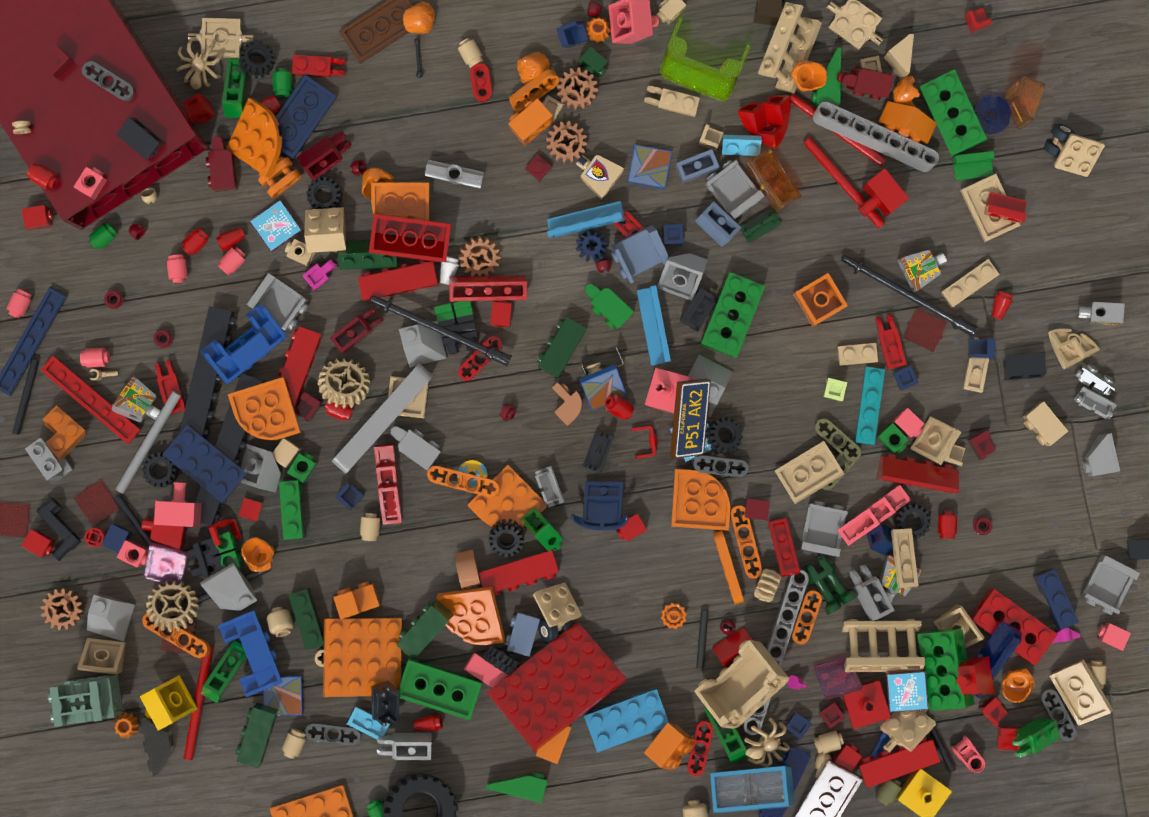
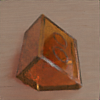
(1024, 100)
(773, 180)

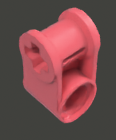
(966, 752)

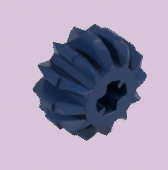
(598, 248)

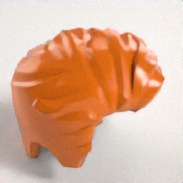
(419, 18)
(532, 66)
(809, 75)
(905, 91)
(374, 175)
(258, 554)
(1017, 685)

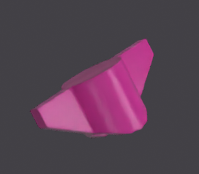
(1065, 635)
(796, 682)

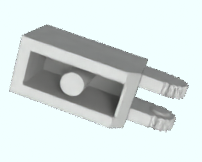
(416, 447)
(871, 594)
(406, 745)

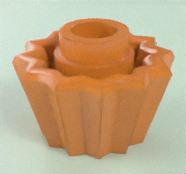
(598, 29)
(673, 615)
(126, 725)

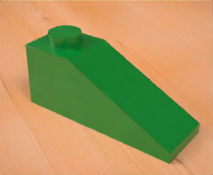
(234, 89)
(831, 90)
(224, 672)
(729, 739)
(524, 786)

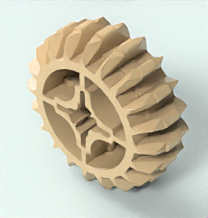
(357, 389)
(162, 595)

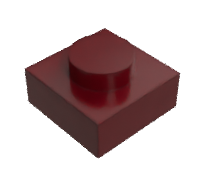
(538, 168)
(831, 715)

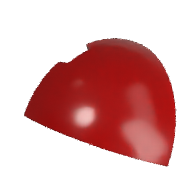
(767, 119)

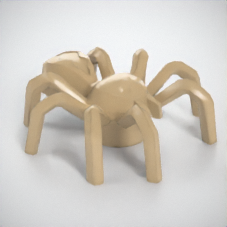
(199, 65)
(766, 744)

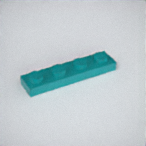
(869, 405)

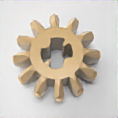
(767, 585)

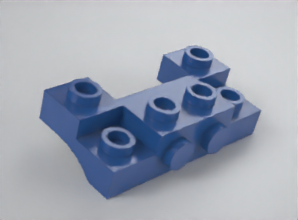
(247, 348)
(257, 651)

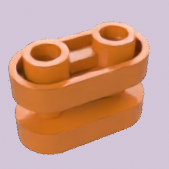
(291, 177)

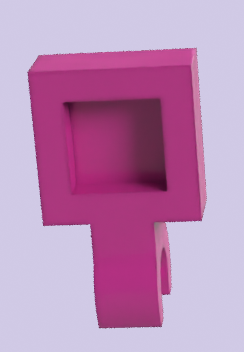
(318, 275)

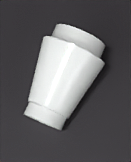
(448, 269)

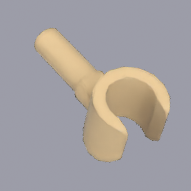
(100, 374)

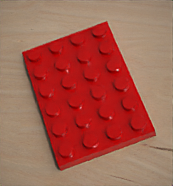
(556, 686)

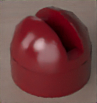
(594, 9)
(358, 167)
(137, 231)
(602, 264)
(730, 623)

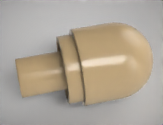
(821, 760)

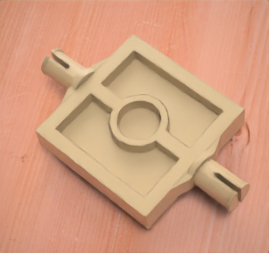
(855, 23)
(225, 35)
(907, 728)

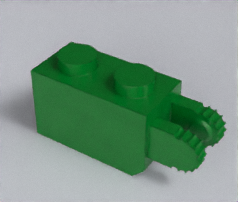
(609, 305)
(1036, 736)

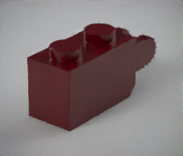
(867, 81)
(324, 155)
(221, 167)
(355, 331)

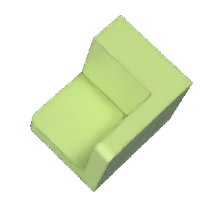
(835, 389)

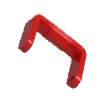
(652, 439)
(222, 523)

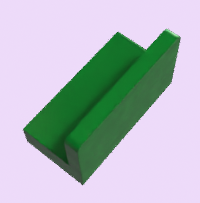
(973, 165)

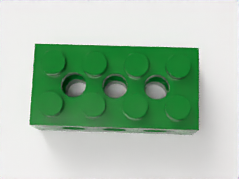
(940, 110)
(745, 312)
(936, 661)
(430, 698)

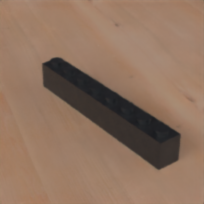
(205, 378)
(231, 443)

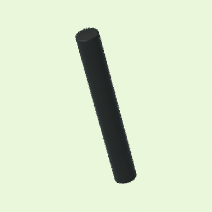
(702, 639)

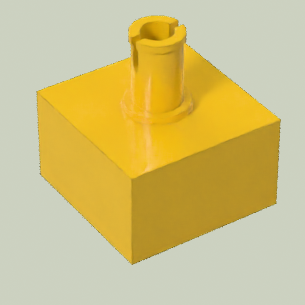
(168, 703)
(923, 794)

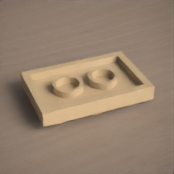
(976, 200)
(809, 472)
(1081, 692)

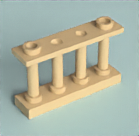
(800, 49)
(883, 664)

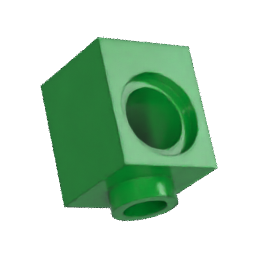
(887, 432)
(294, 469)

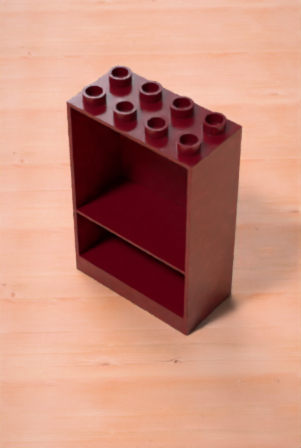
(76, 119)

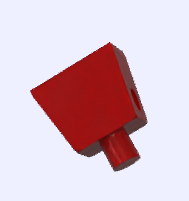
(169, 535)
(975, 676)

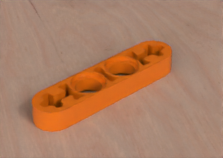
(464, 479)
(748, 541)
(728, 567)
(174, 638)

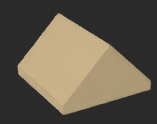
(900, 57)
(958, 618)
(102, 656)

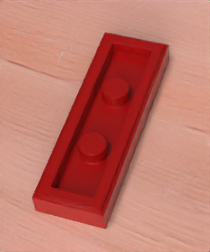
(784, 547)

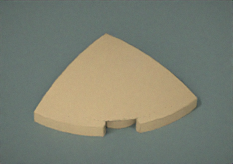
(1071, 347)

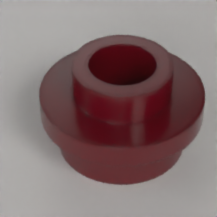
(108, 296)
(157, 338)
(507, 412)
(988, 525)

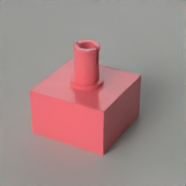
(631, 21)
(663, 390)
(178, 511)

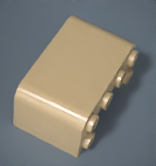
(742, 686)

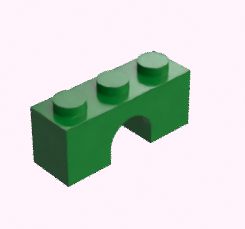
(291, 512)

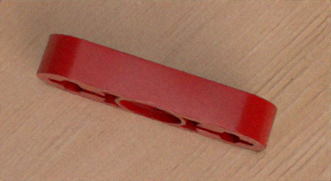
(466, 364)
(691, 761)

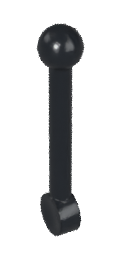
(419, 73)

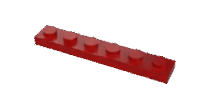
(90, 399)

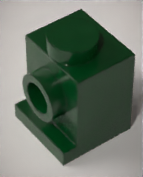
(593, 62)

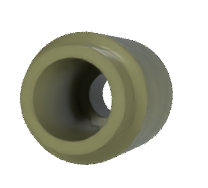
(888, 791)

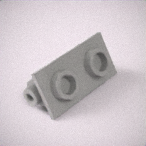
(1090, 374)
(1096, 402)
(547, 480)

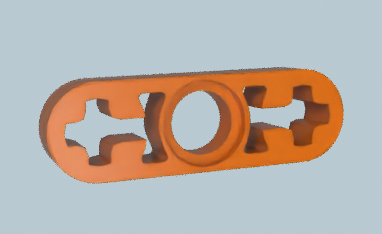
(535, 83)
(816, 605)

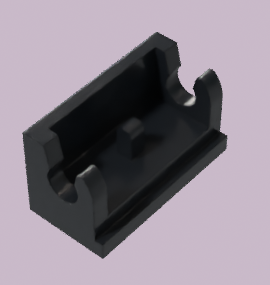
(140, 138)
(698, 310)
(1024, 366)
(598, 451)
(385, 703)

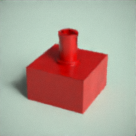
(882, 194)
(866, 705)

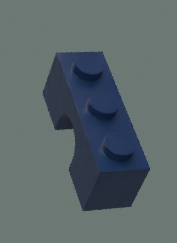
(1058, 601)

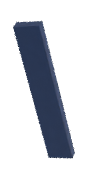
(31, 340)

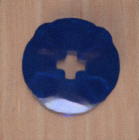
(1002, 114)

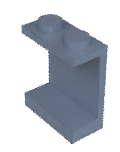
(639, 252)

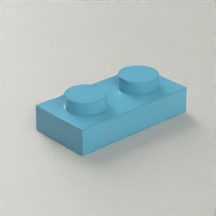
(741, 145)
(363, 722)

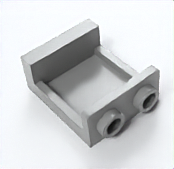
(733, 190)
(280, 301)
(47, 462)
(821, 529)
(1108, 584)

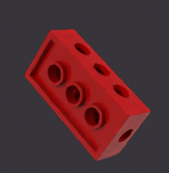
(1010, 612)

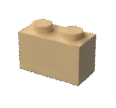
(1044, 424)

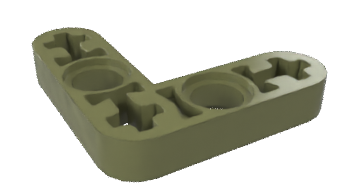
(842, 456)

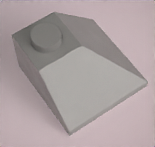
(682, 275)
(422, 345)
(719, 376)
(1101, 456)
(261, 468)
(229, 589)
(109, 616)

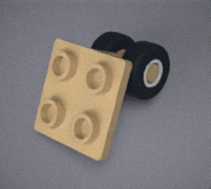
(1073, 151)
(558, 610)

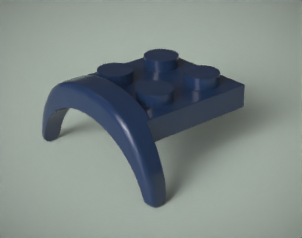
(602, 506)

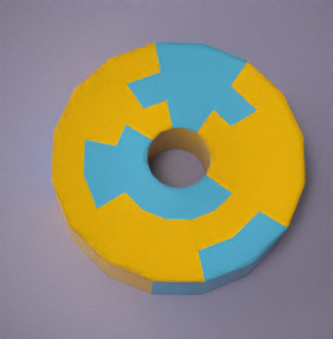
(473, 466)

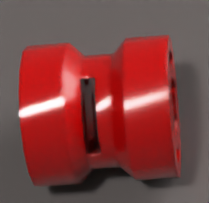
(97, 534)

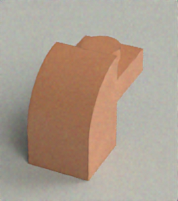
(571, 407)
(467, 570)

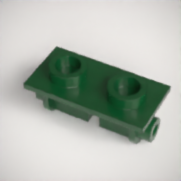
(760, 225)

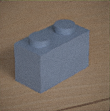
(697, 166)
(717, 224)
(523, 633)

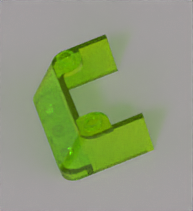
(697, 75)

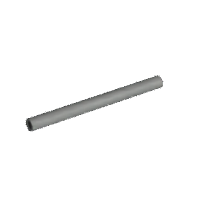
(148, 442)

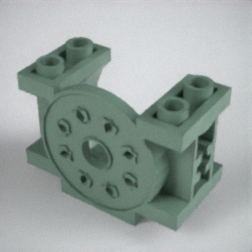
(85, 700)

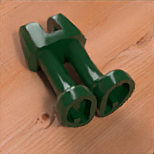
(844, 595)

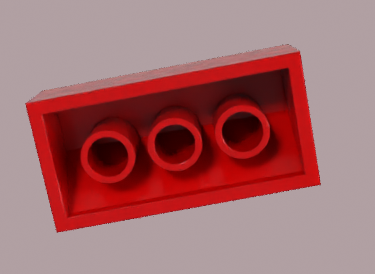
(409, 237)
(918, 474)

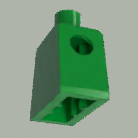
(546, 534)

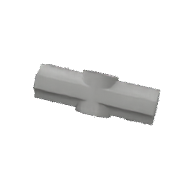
(442, 172)

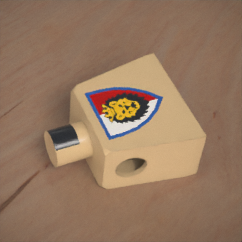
(599, 174)

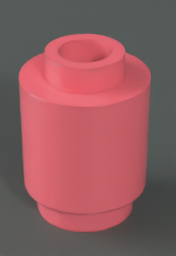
(231, 260)
(177, 268)
(19, 303)
(95, 357)

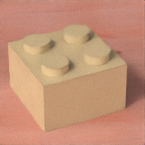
(325, 230)

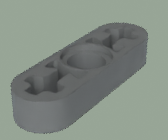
(94, 78)
(733, 472)
(1056, 699)
(319, 727)

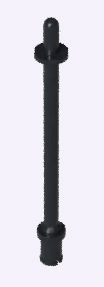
(956, 321)
(490, 352)

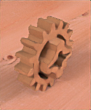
(583, 85)
(575, 139)
(476, 264)
(69, 612)

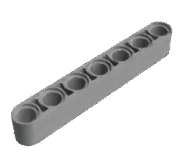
(867, 139)
(382, 418)

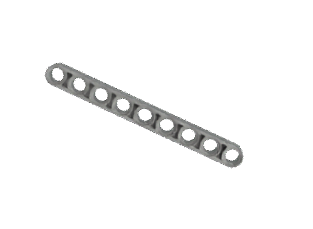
(783, 642)

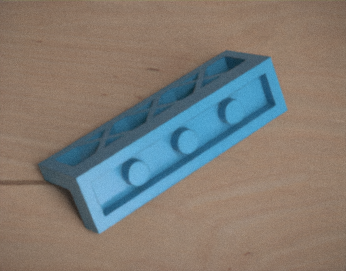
(585, 219)
(653, 326)

